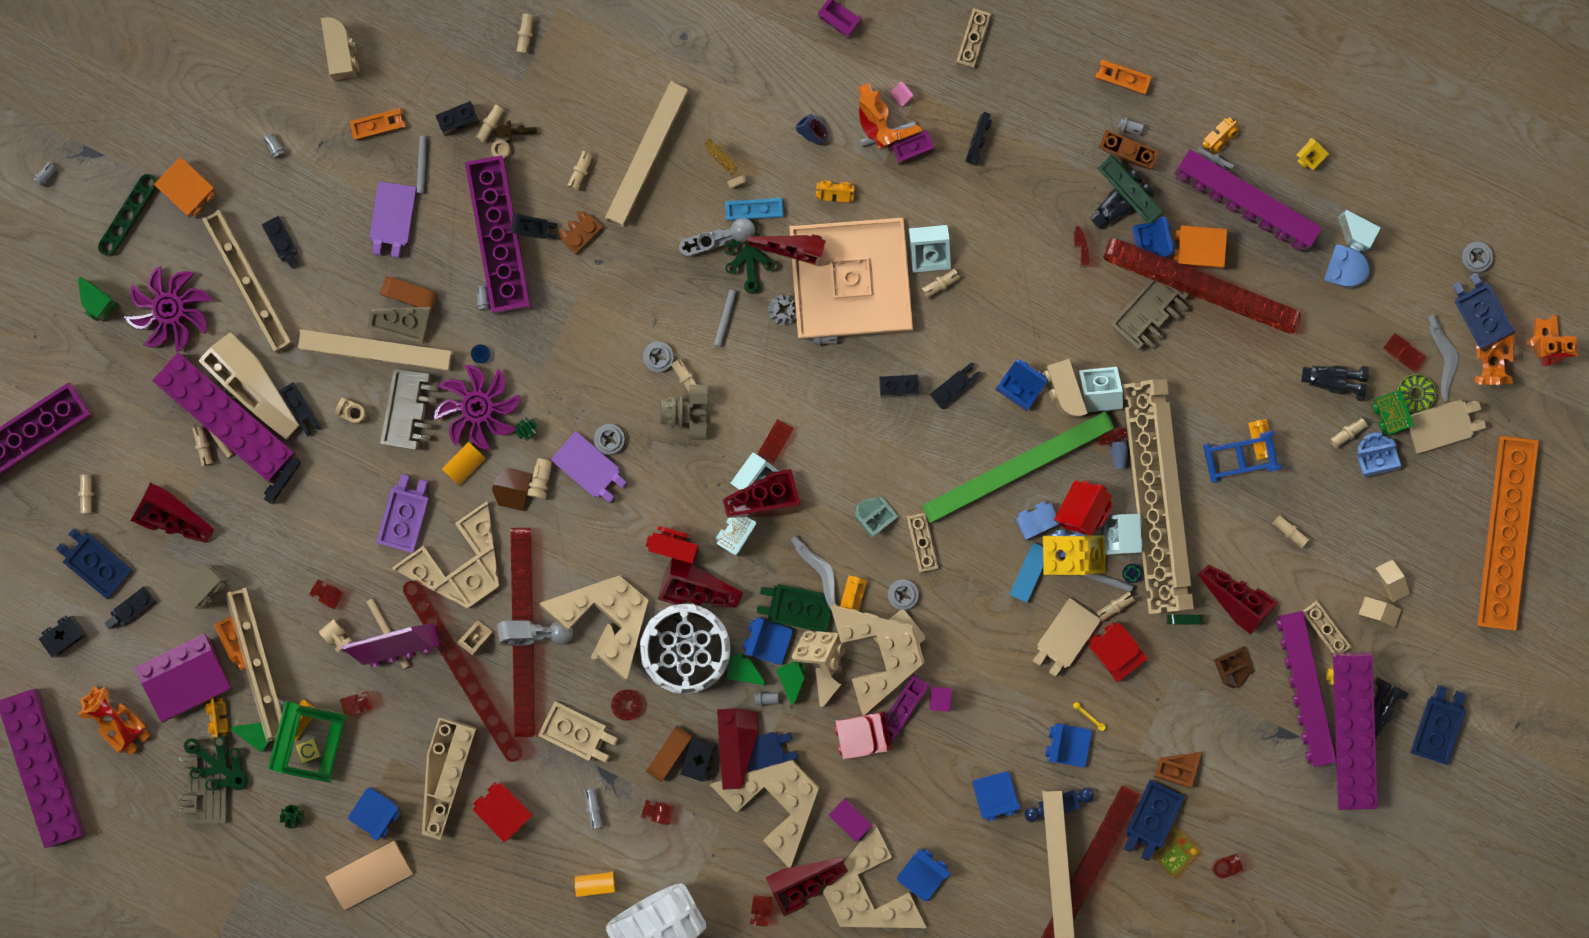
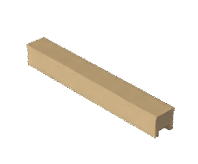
(646, 154)
(247, 281)
(375, 350)
(255, 662)
(1058, 864)

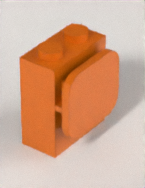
(185, 188)
(1200, 247)

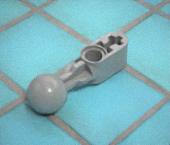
(739, 231)
(525, 633)

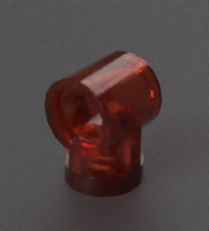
(327, 595)
(353, 704)
(659, 813)
(1232, 863)
(761, 908)

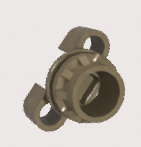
(694, 412)

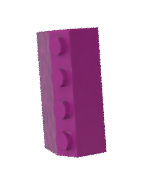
(393, 644)
(183, 677)

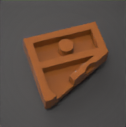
(1178, 769)

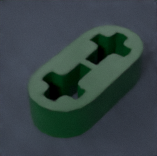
(1185, 619)

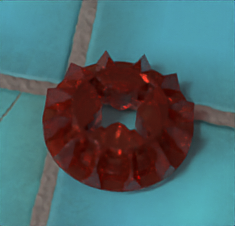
(1111, 435)
(617, 703)

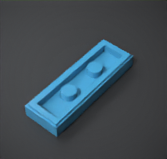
(754, 209)
(1028, 573)

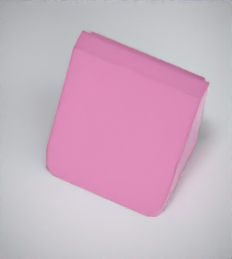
(902, 94)

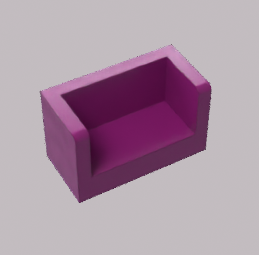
(839, 18)
(912, 147)
(940, 699)
(850, 820)

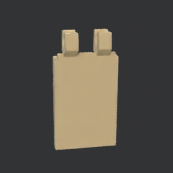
(1444, 425)
(1066, 636)
(576, 732)

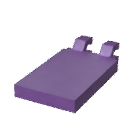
(392, 217)
(588, 466)
(404, 515)

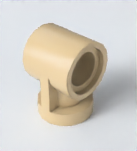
(345, 409)
(333, 634)

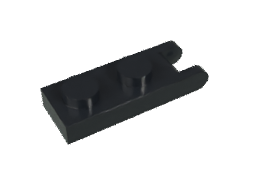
(283, 478)

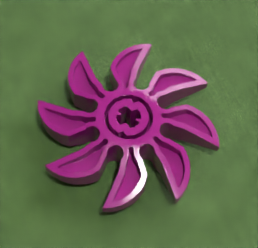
(168, 299)
(496, 389)

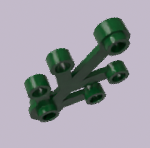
(748, 253)
(218, 765)

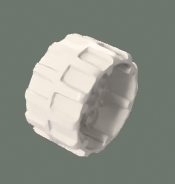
(674, 649)
(661, 915)

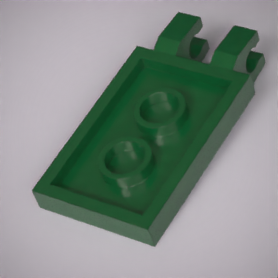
(796, 608)

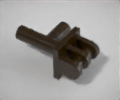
(506, 131)

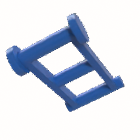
(1265, 436)

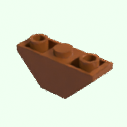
(1128, 150)

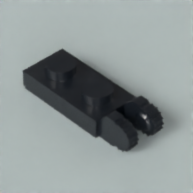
(532, 227)
(953, 387)
(298, 407)

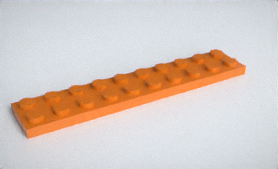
(1507, 533)

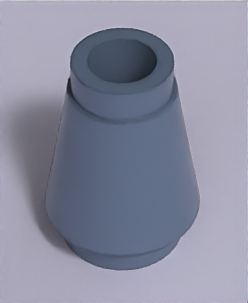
(1119, 453)

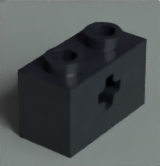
(457, 118)
(899, 385)
(72, 635)
(690, 768)

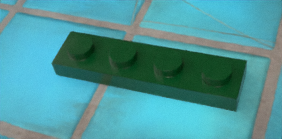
(1130, 189)

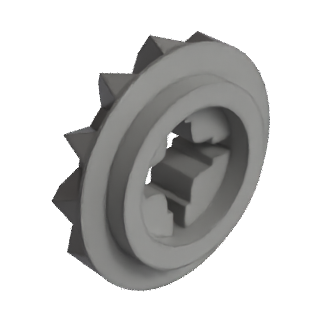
(1486, 256)
(782, 318)
(654, 348)
(606, 430)
(900, 585)

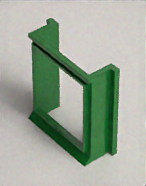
(286, 736)

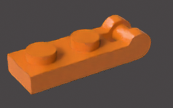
(1123, 77)
(377, 124)

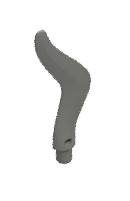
(1448, 352)
(821, 566)

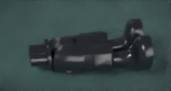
(1116, 205)
(1334, 379)
(1385, 712)

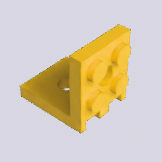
(1083, 555)

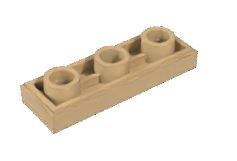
(969, 48)
(924, 554)
(1318, 620)

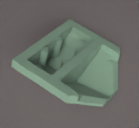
(874, 515)

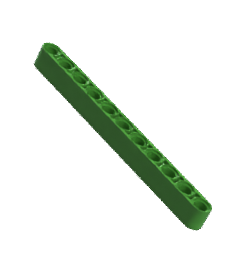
(1018, 466)

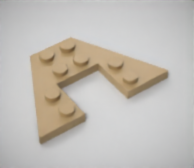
(471, 580)
(619, 603)
(898, 648)
(791, 789)
(850, 901)

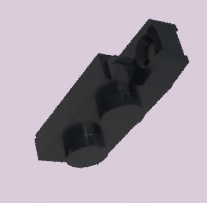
(978, 140)
(281, 240)
(131, 608)

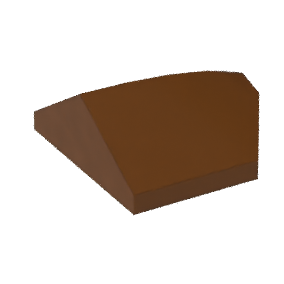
(511, 488)
(1234, 667)

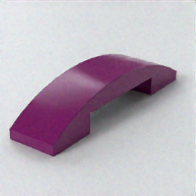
(904, 705)

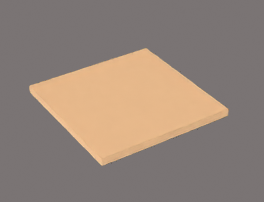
(858, 281)

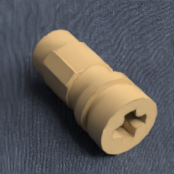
(540, 478)

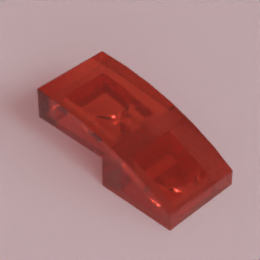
(1080, 242)
(1404, 353)
(775, 441)

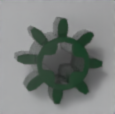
(526, 428)
(291, 816)

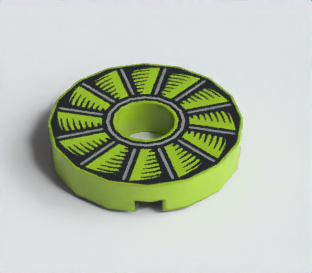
(1427, 392)

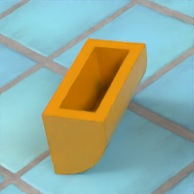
(464, 464)
(594, 884)

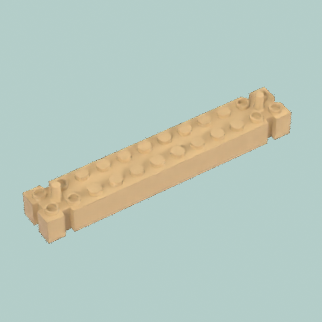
(1158, 496)

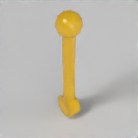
(1101, 726)

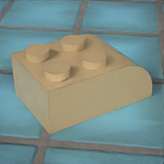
(339, 50)
(1065, 389)

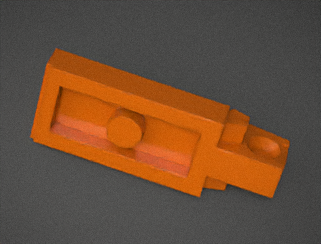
(227, 635)

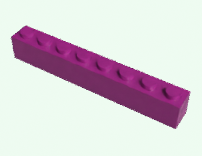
(1306, 689)

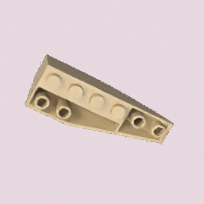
(249, 382)
(443, 772)

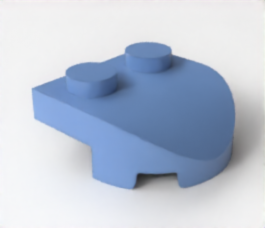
(1347, 268)
(1377, 455)

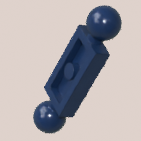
(1070, 803)

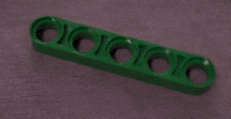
(127, 224)

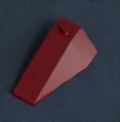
(797, 247)
(765, 497)
(164, 511)
(692, 585)
(1243, 604)
(736, 741)
(799, 883)

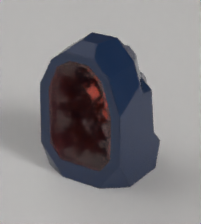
(812, 129)

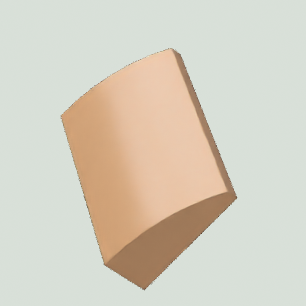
(369, 875)

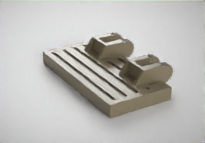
(1145, 309)
(405, 408)
(209, 805)

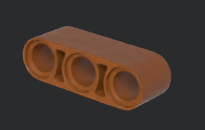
(408, 293)
(669, 753)

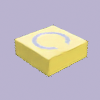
(308, 750)

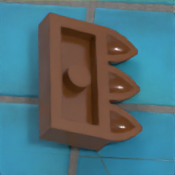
(580, 232)

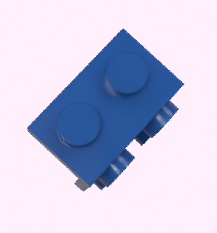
(1154, 237)
(1022, 384)
(767, 641)
(1068, 745)
(995, 796)
(374, 813)
(923, 874)

